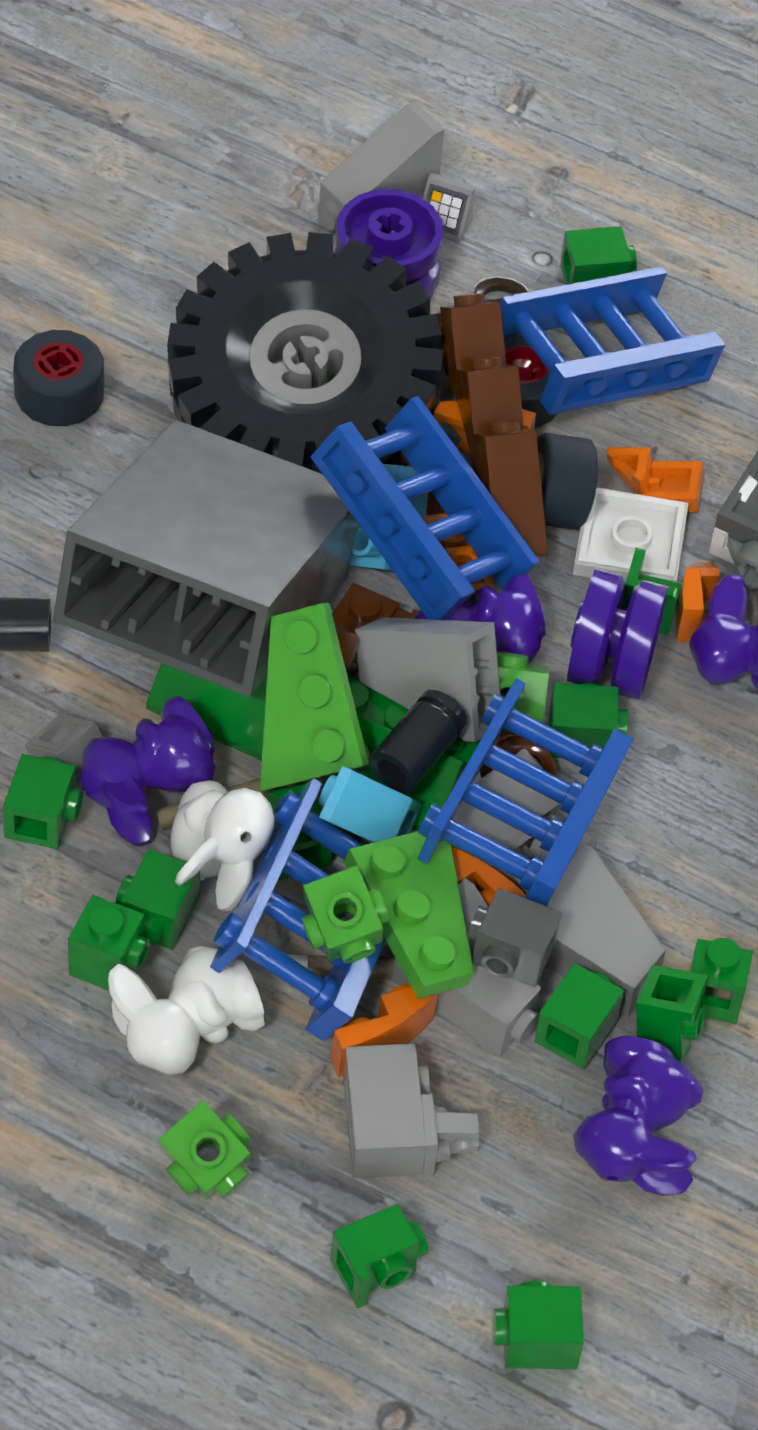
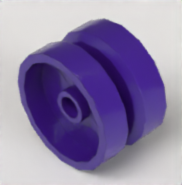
(398, 227)
(608, 631)

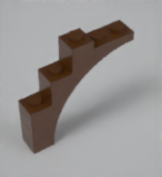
(491, 413)

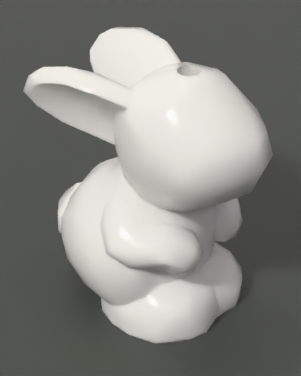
(221, 837)
(200, 1003)

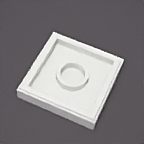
(628, 522)

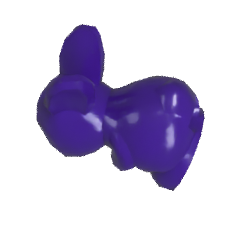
(515, 615)
(723, 642)
(162, 757)
(642, 1095)

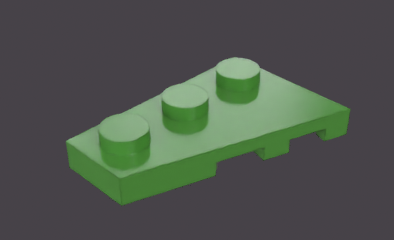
(309, 702)
(423, 910)

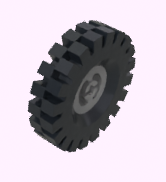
(341, 320)

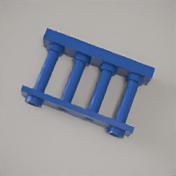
(603, 374)
(398, 529)
(557, 837)
(340, 991)

